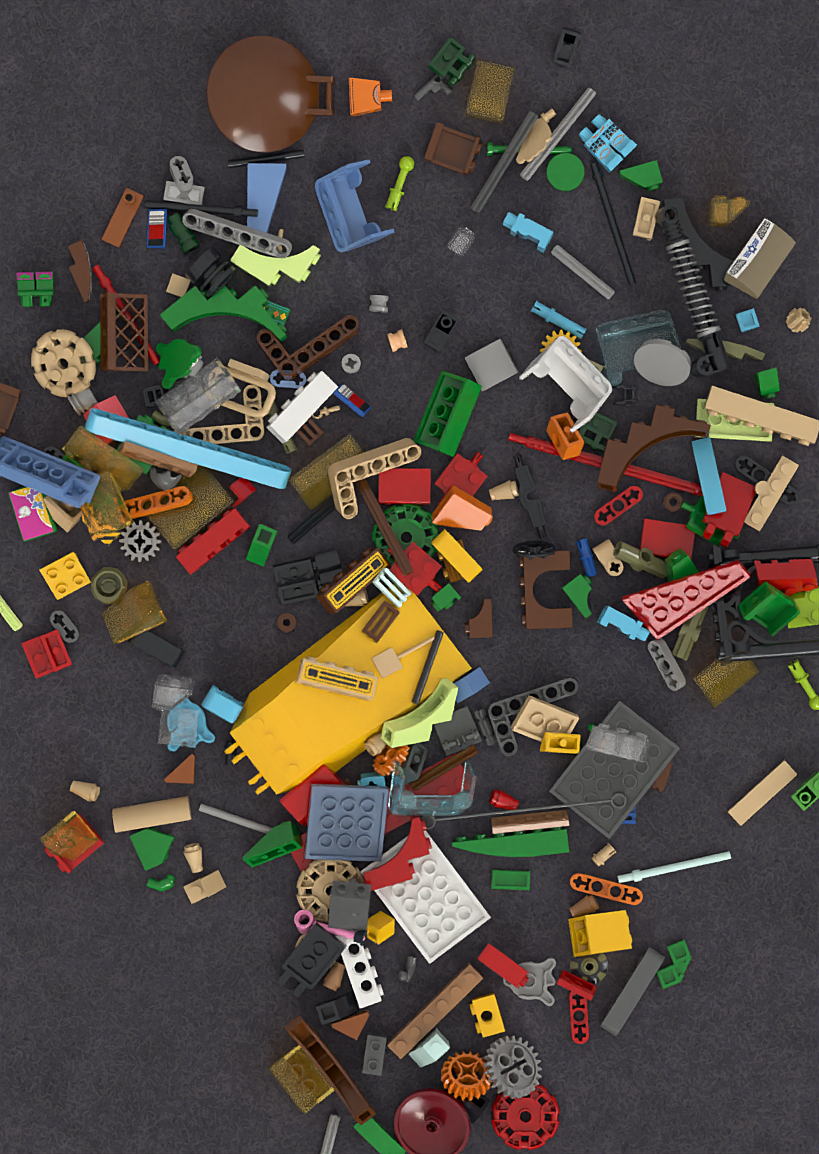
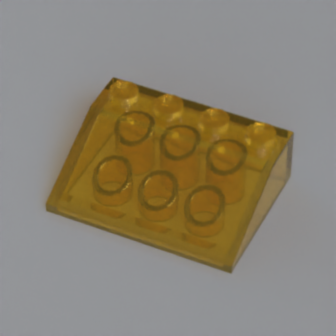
(184, 522)

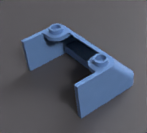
(343, 209)

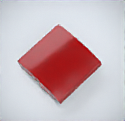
(46, 653)

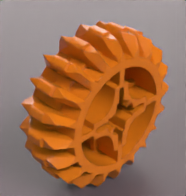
(467, 1082)

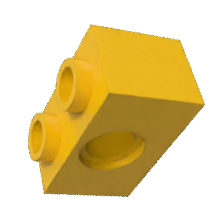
(487, 1003)

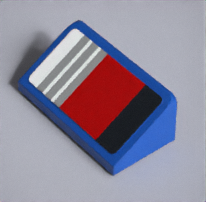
(157, 228)
(352, 400)

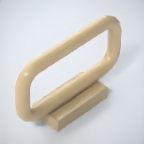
(255, 377)

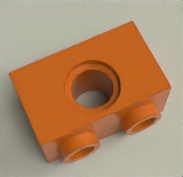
(566, 442)

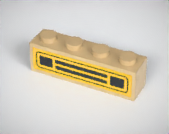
(336, 680)

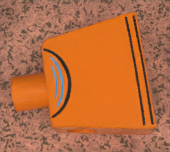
(366, 96)

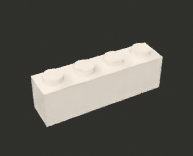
(302, 406)

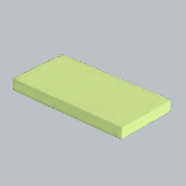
(726, 429)

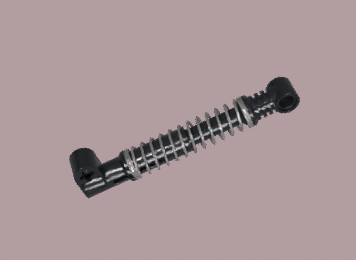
(696, 297)

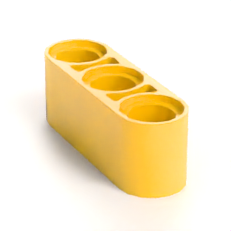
(456, 556)

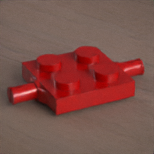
(462, 474)
(423, 570)

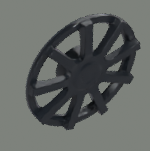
(534, 549)

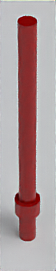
(105, 283)

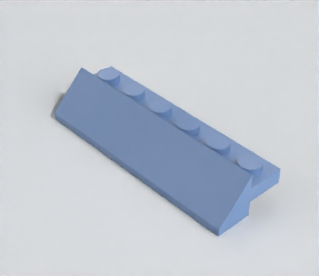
(46, 473)

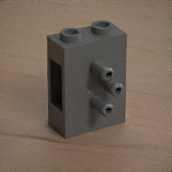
(349, 905)

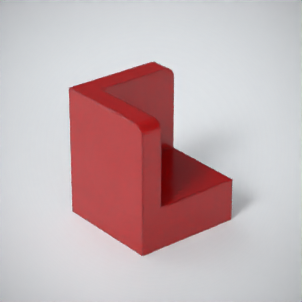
(242, 489)

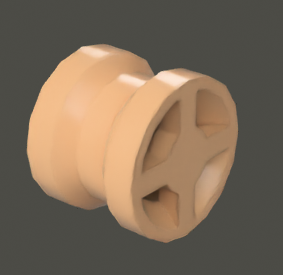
(397, 340)

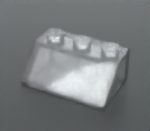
(619, 743)

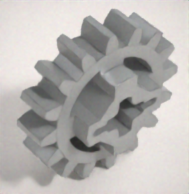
(149, 541)

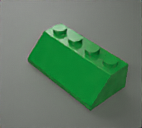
(447, 413)

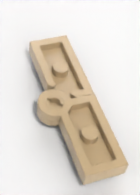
(770, 492)

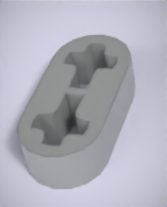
(184, 172)

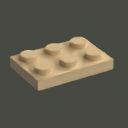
(541, 717)

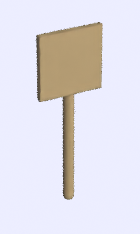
(388, 662)

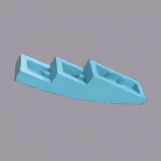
(709, 476)

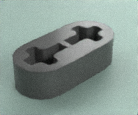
(68, 623)

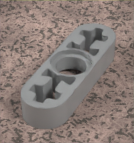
(665, 672)

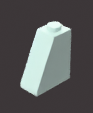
(430, 1048)

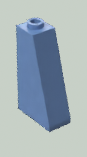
(263, 192)

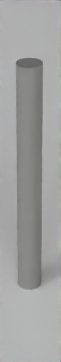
(234, 818)

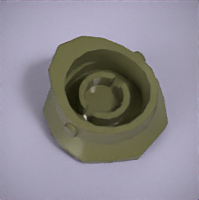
(107, 581)

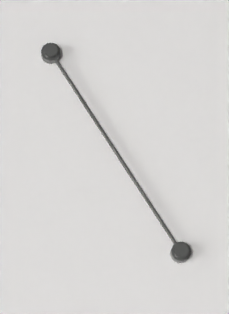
(618, 801)

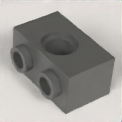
(374, 1053)

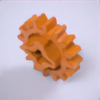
(385, 760)

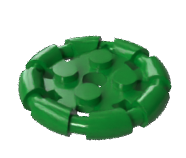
(407, 525)

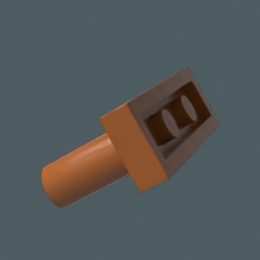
(122, 217)

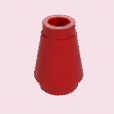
(502, 800)

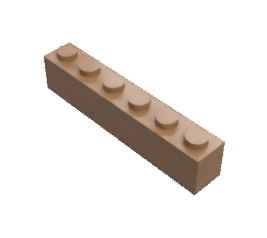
(435, 1010)

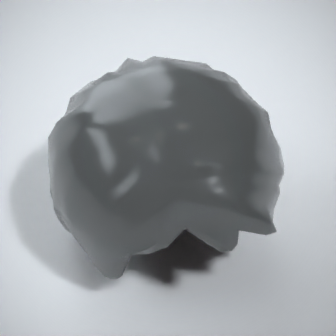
(164, 479)

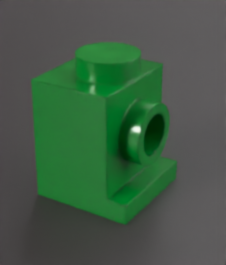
(444, 597)

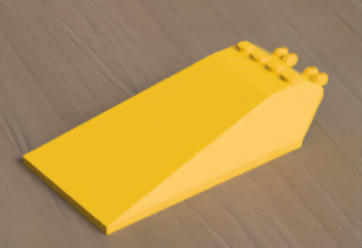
(298, 728)

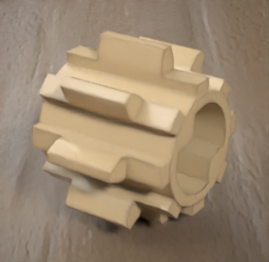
(798, 320)

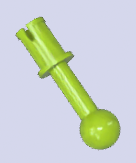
(406, 164)
(800, 676)

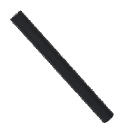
(266, 158)
(427, 667)

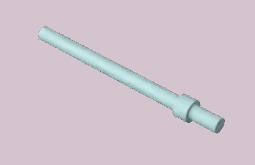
(637, 875)

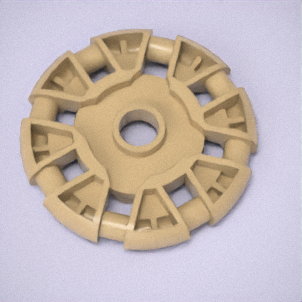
(55, 370)
(321, 882)

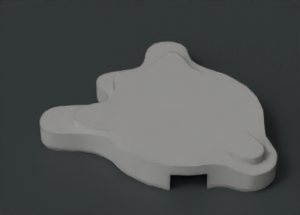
(539, 980)

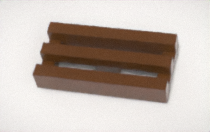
(314, 437)
(371, 634)

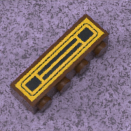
(353, 580)

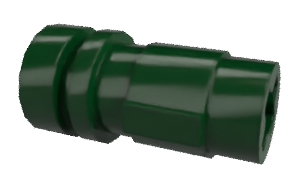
(182, 233)

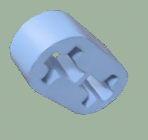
(287, 384)

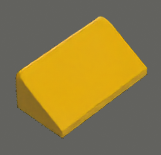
(560, 743)

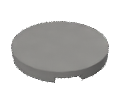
(662, 362)

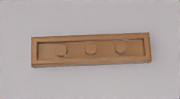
(158, 459)
(529, 821)

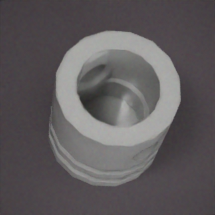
(82, 401)

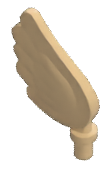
(536, 139)

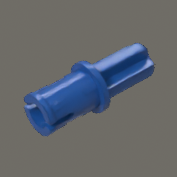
(586, 557)

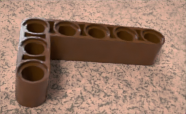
(308, 349)

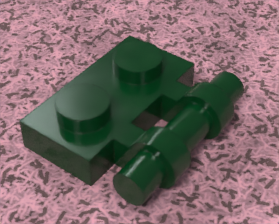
(445, 59)
(599, 425)

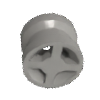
(378, 303)
(350, 366)

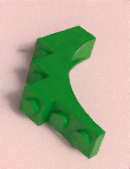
(196, 306)

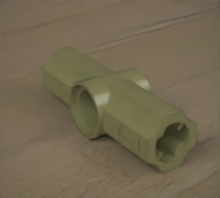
(640, 559)
(688, 635)

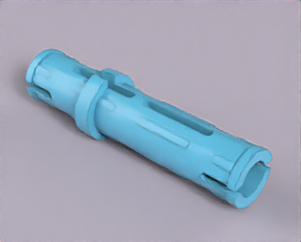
(557, 319)

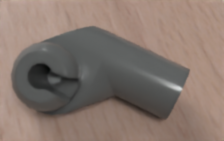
(410, 969)

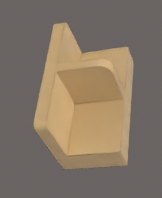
(645, 218)

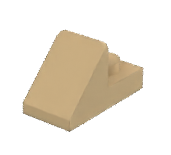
(205, 886)

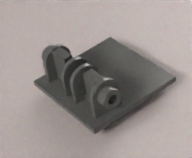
(458, 732)

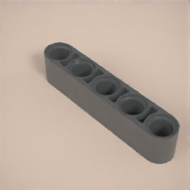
(632, 992)

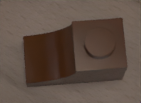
(481, 625)

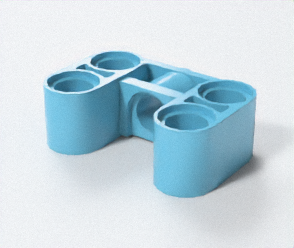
(222, 704)

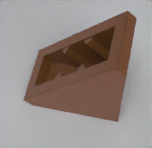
(184, 772)
(352, 1024)

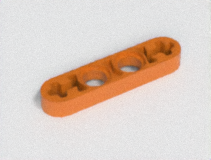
(156, 499)
(606, 886)

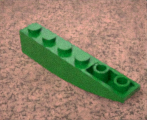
(517, 844)

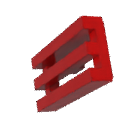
(577, 985)

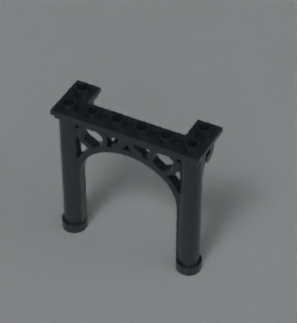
(737, 651)

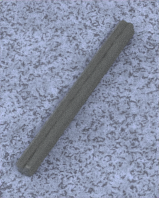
(504, 162)

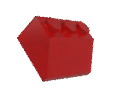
(298, 798)

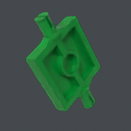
(695, 521)

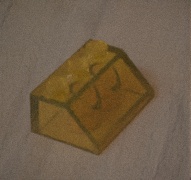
(721, 682)
(300, 1079)

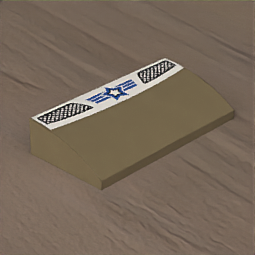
(760, 259)

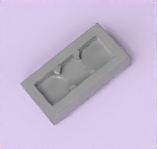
(192, 196)

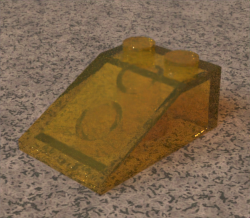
(489, 91)
(106, 510)
(134, 613)

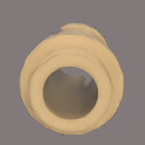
(605, 853)

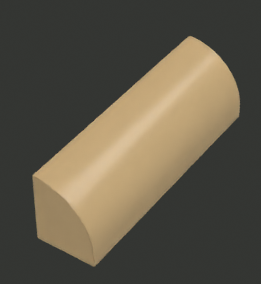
(151, 814)

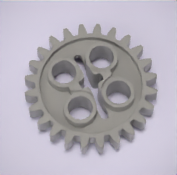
(521, 1083)

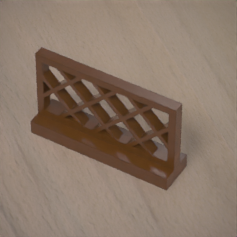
(108, 332)

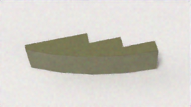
(732, 349)

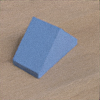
(471, 684)

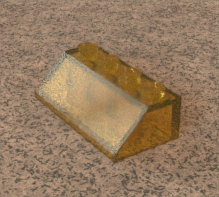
(101, 457)
(313, 480)

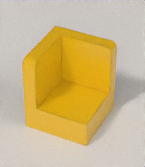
(380, 927)

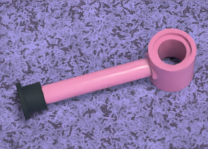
(358, 937)

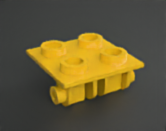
(65, 575)

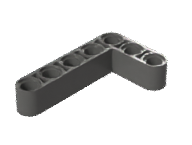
(507, 711)

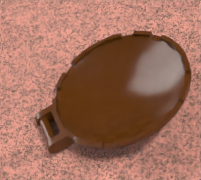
(265, 94)

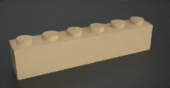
(761, 414)

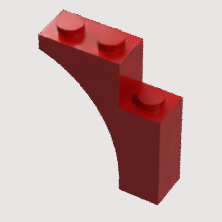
(398, 867)

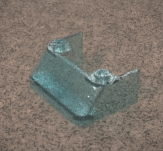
(408, 804)

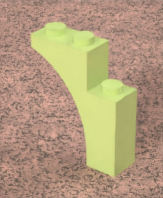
(267, 268)
(418, 724)

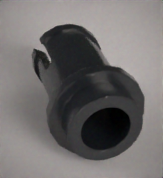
(229, 757)

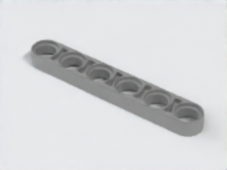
(236, 237)

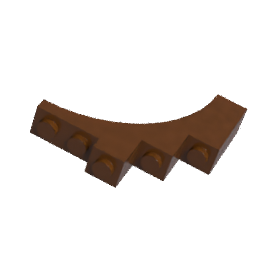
(641, 437)
(331, 1068)

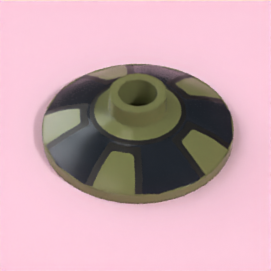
(596, 974)

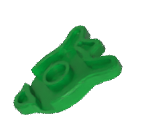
(176, 360)

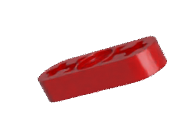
(617, 513)
(574, 1030)

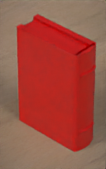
(404, 486)
(666, 538)

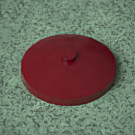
(432, 1123)

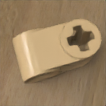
(605, 555)

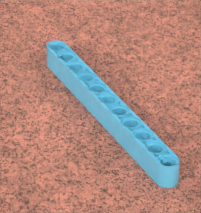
(188, 448)

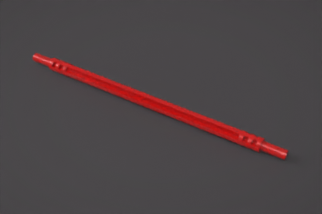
(595, 460)

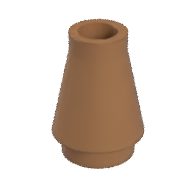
(584, 906)
(334, 977)

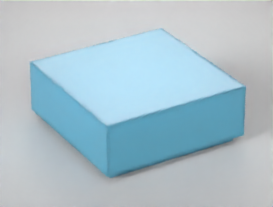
(747, 320)

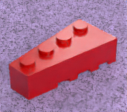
(213, 541)

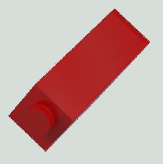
(504, 966)

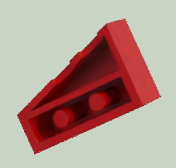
(788, 577)

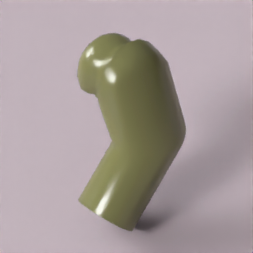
(160, 418)

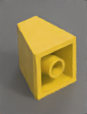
(600, 933)

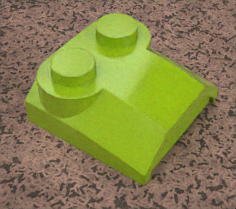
(808, 606)

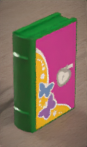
(31, 513)

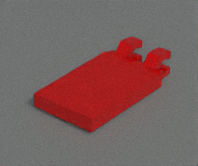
(738, 499)

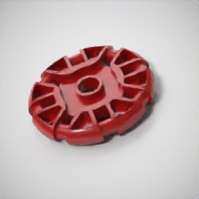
(529, 1127)

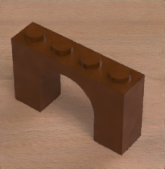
(535, 615)

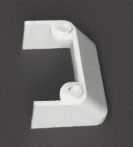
(575, 376)

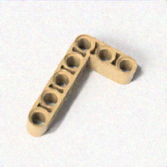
(227, 429)
(366, 469)

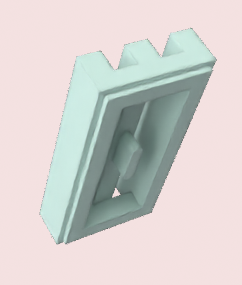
(402, 597)

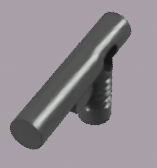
(434, 86)

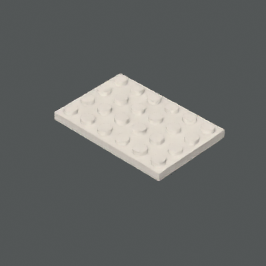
(434, 905)

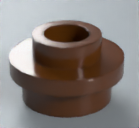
(668, 506)
(292, 622)

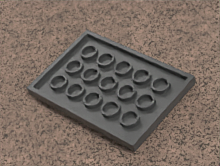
(600, 775)

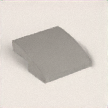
(491, 365)

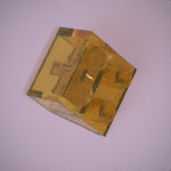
(724, 211)

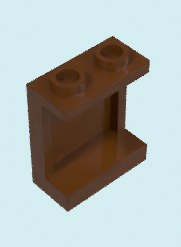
(452, 149)
(8, 402)

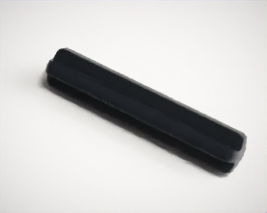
(311, 522)

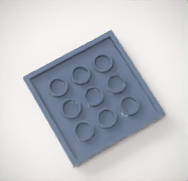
(346, 822)

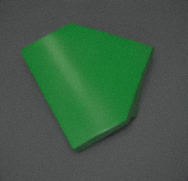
(151, 846)

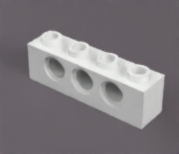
(364, 996)

